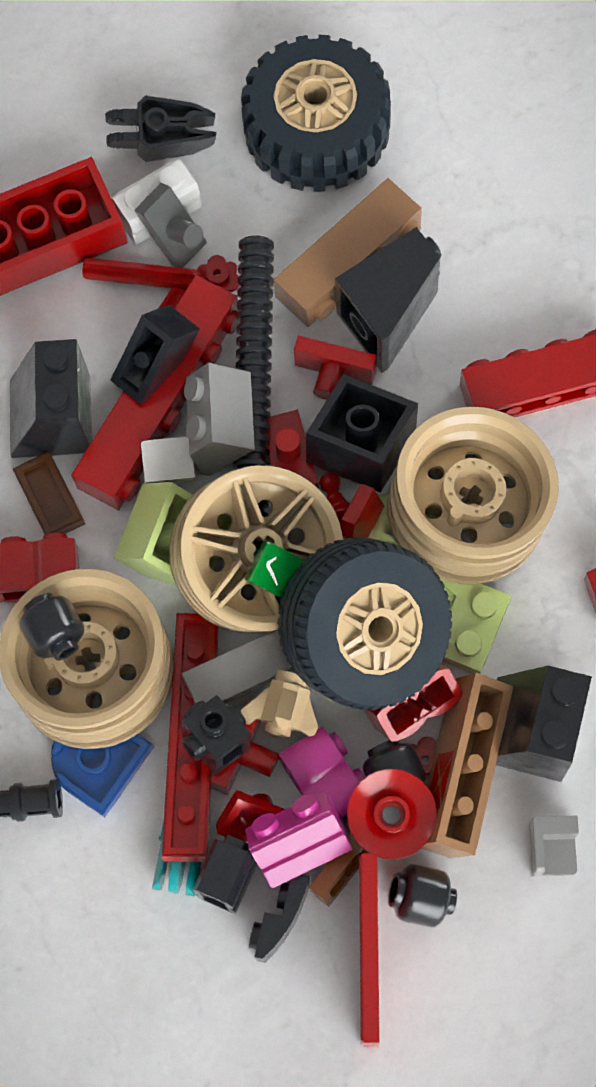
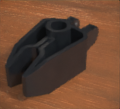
(162, 128)

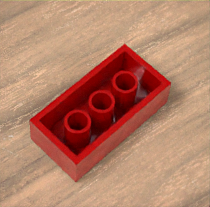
(56, 224)

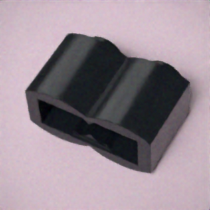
(225, 874)

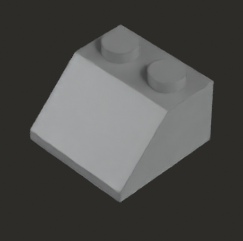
(219, 416)

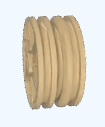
(503, 449)
(198, 538)
(125, 704)

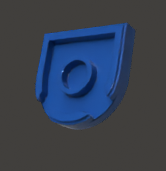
(99, 774)

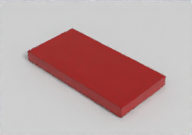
(369, 950)

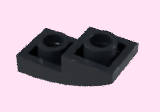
(274, 929)

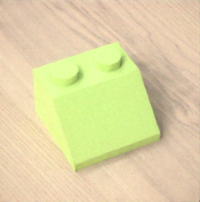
(149, 529)

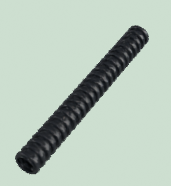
(255, 341)

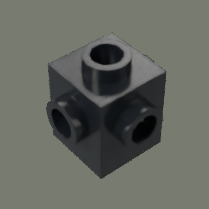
(215, 733)

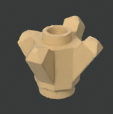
(283, 707)

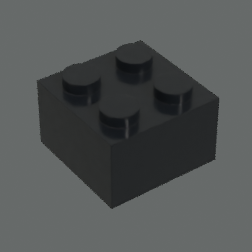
(360, 432)

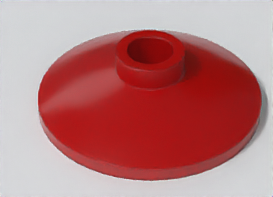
(398, 790)

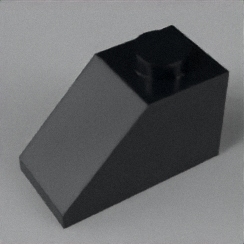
(154, 352)

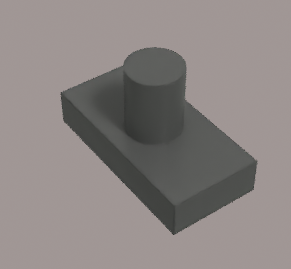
(170, 225)

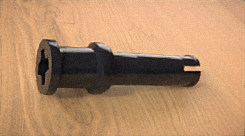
(34, 800)

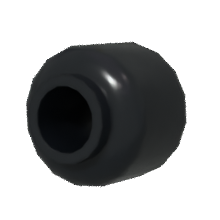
(51, 626)
(394, 756)
(422, 895)

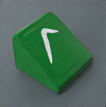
(272, 568)

